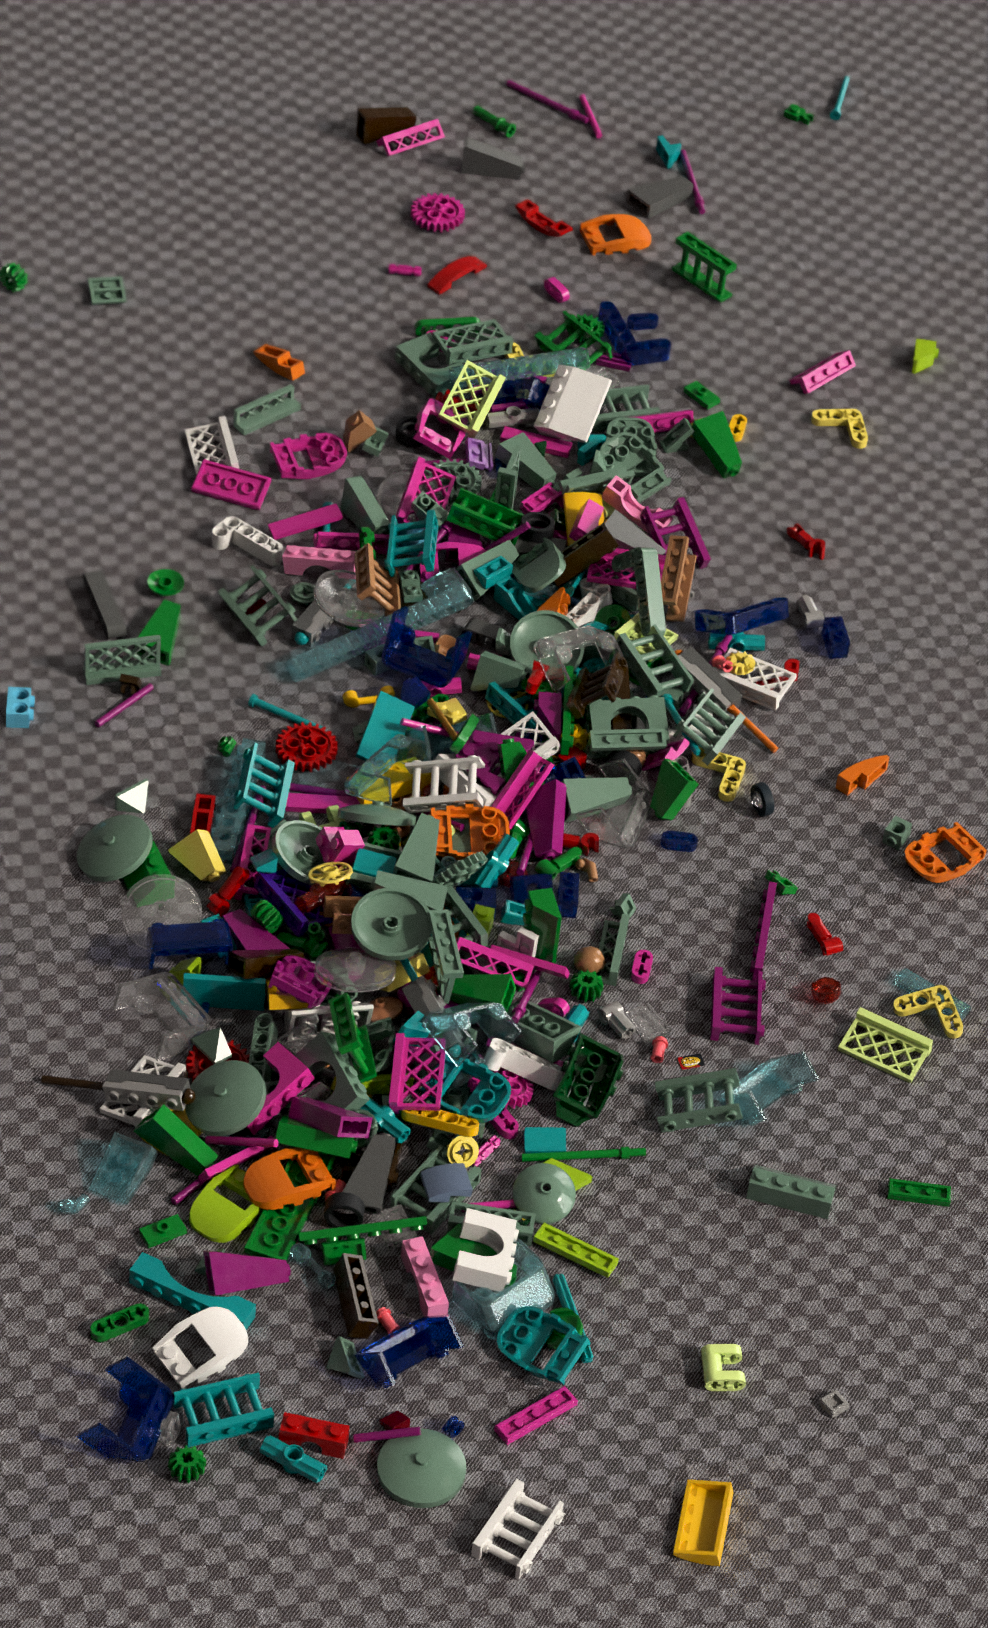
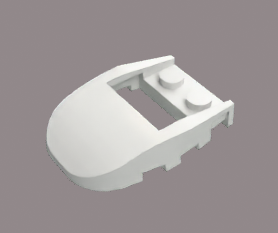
(221, 1333)

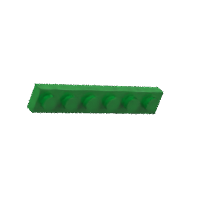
(568, 717)
(372, 1229)

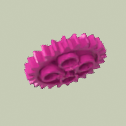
(437, 212)
(520, 1088)

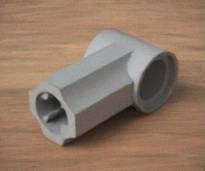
(809, 614)
(614, 1016)

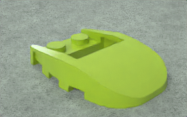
(217, 1216)

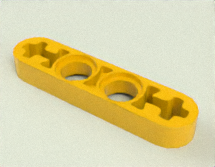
(441, 1120)

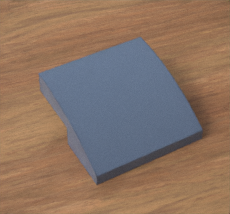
(446, 1181)

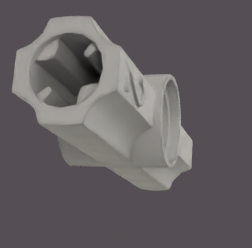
(512, 417)

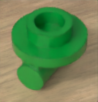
(226, 745)

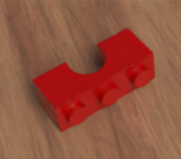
(328, 1435)

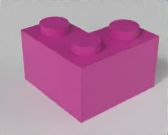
(339, 845)

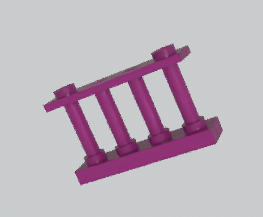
(686, 525)
(718, 1011)

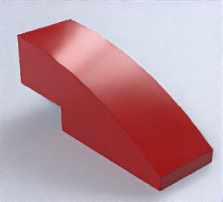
(203, 813)

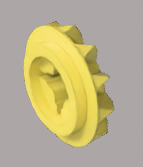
(739, 668)
(469, 1156)

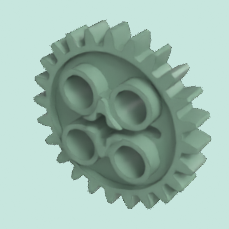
(466, 477)
(461, 870)

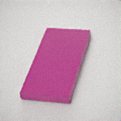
(231, 484)

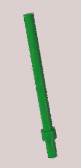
(623, 1153)

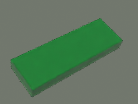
(919, 1192)

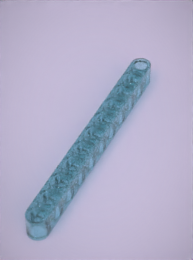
(375, 633)

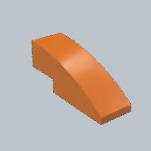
(280, 361)
(861, 774)

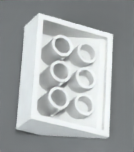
(572, 404)
(320, 1016)

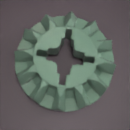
(297, 593)

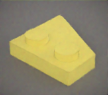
(452, 710)

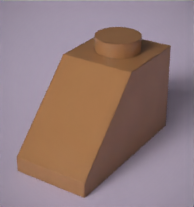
(357, 430)

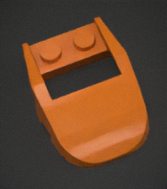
(633, 230)
(485, 824)
(930, 866)
(271, 1187)

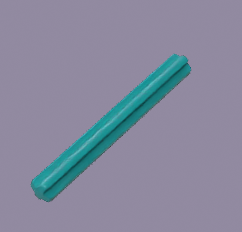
(567, 1302)

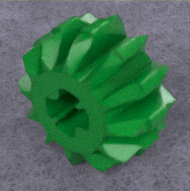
(13, 277)
(385, 837)
(267, 916)
(586, 985)
(187, 1463)

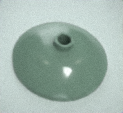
(548, 1205)

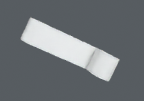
(248, 538)
(594, 598)
(522, 1063)

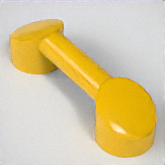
(351, 698)

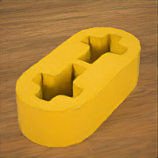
(739, 428)

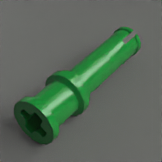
(499, 123)

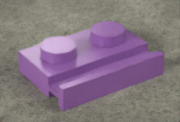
(479, 454)

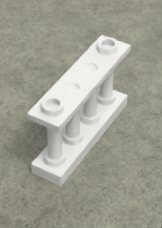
(424, 804)
(505, 1512)

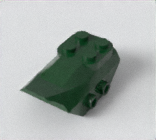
(586, 1080)

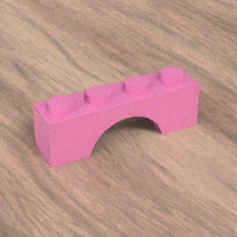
(620, 497)
(299, 558)
(430, 1290)

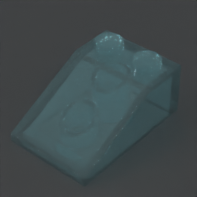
(123, 1168)

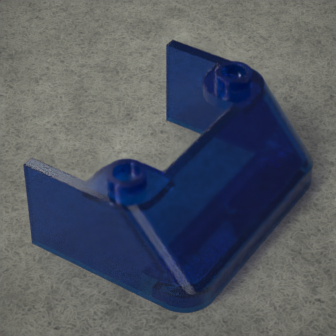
(413, 660)
(188, 939)
(407, 1347)
(148, 1405)

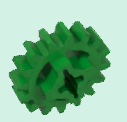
(590, 323)

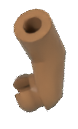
(589, 867)

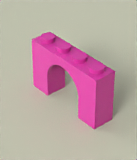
(586, 519)
(292, 1080)

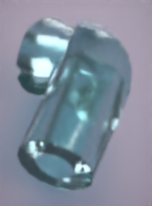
(73, 1206)

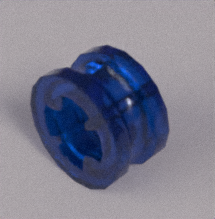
(453, 1426)

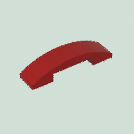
(540, 222)
(443, 279)

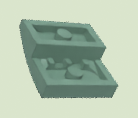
(106, 290)

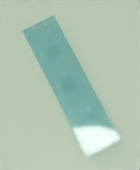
(912, 983)

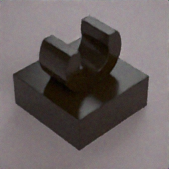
(129, 681)

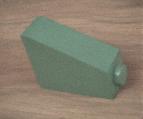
(498, 669)

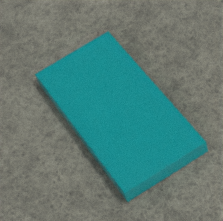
(383, 724)
(226, 991)

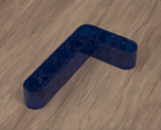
(624, 342)
(742, 619)

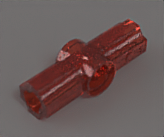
(316, 894)

